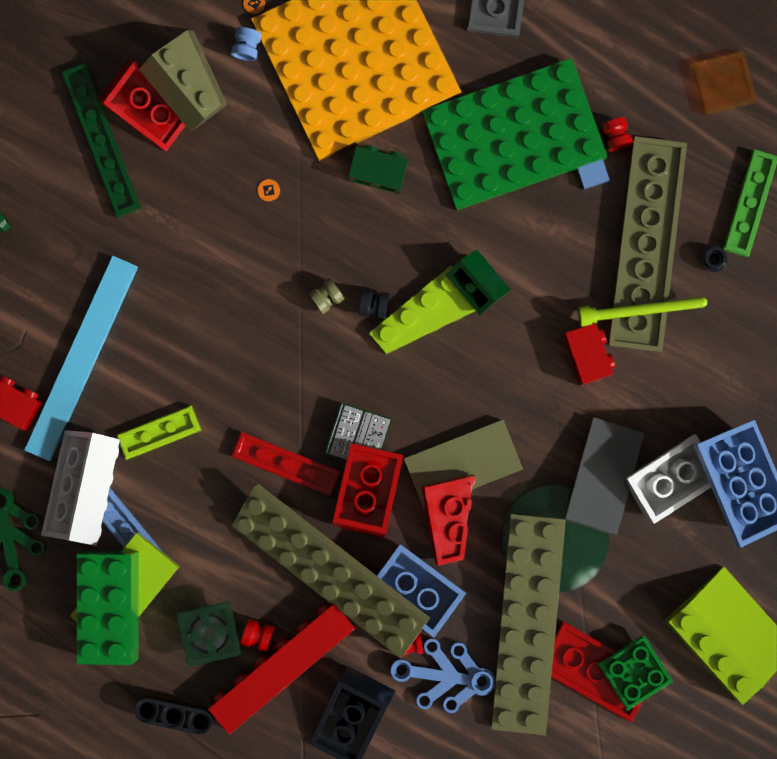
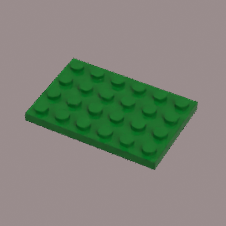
(514, 134)

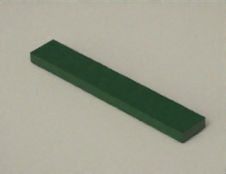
(101, 140)

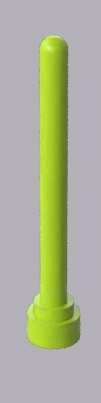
(589, 316)

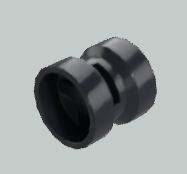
(380, 304)

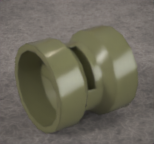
(326, 296)

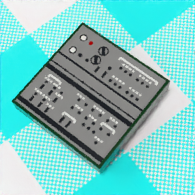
(356, 427)

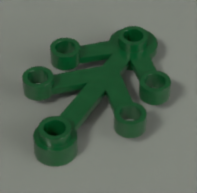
(9, 533)

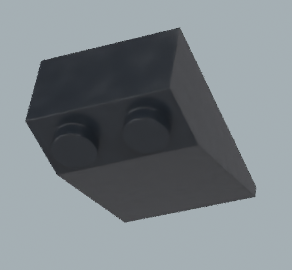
(352, 715)

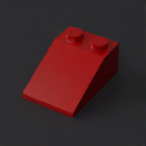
(141, 106)
(367, 490)

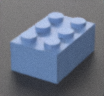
(422, 587)

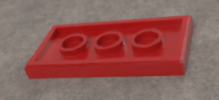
(577, 667)

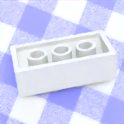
(80, 487)

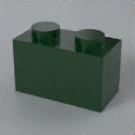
(378, 169)
(478, 282)

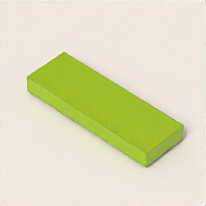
(159, 432)

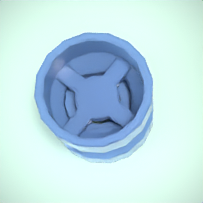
(246, 44)

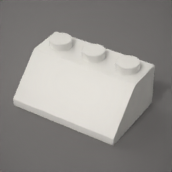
(669, 481)

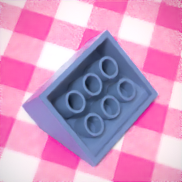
(742, 481)

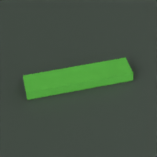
(750, 203)

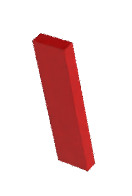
(285, 463)

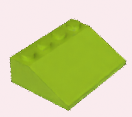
(728, 635)

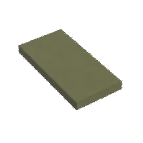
(484, 453)

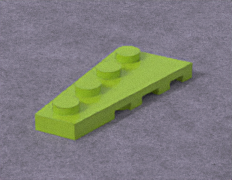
(424, 313)

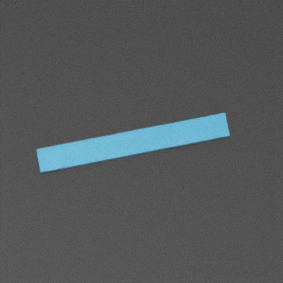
(81, 358)

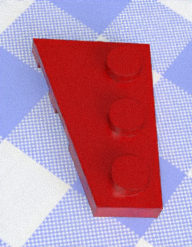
(447, 516)

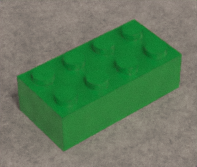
(108, 607)

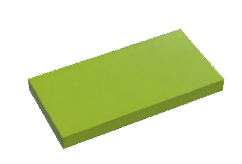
(154, 570)

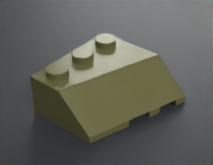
(185, 80)

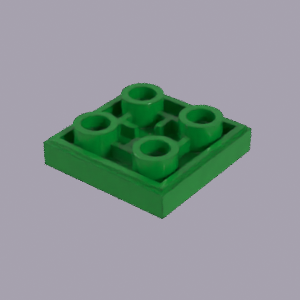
(635, 672)

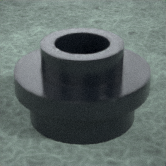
(719, 253)

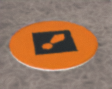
(254, 6)
(268, 190)

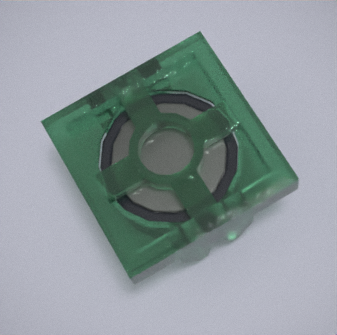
(209, 633)

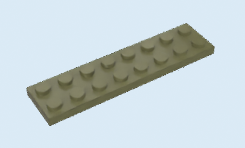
(648, 241)
(330, 571)
(528, 624)

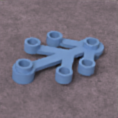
(447, 676)

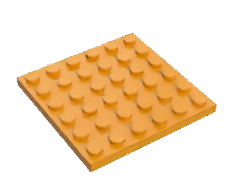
(354, 66)

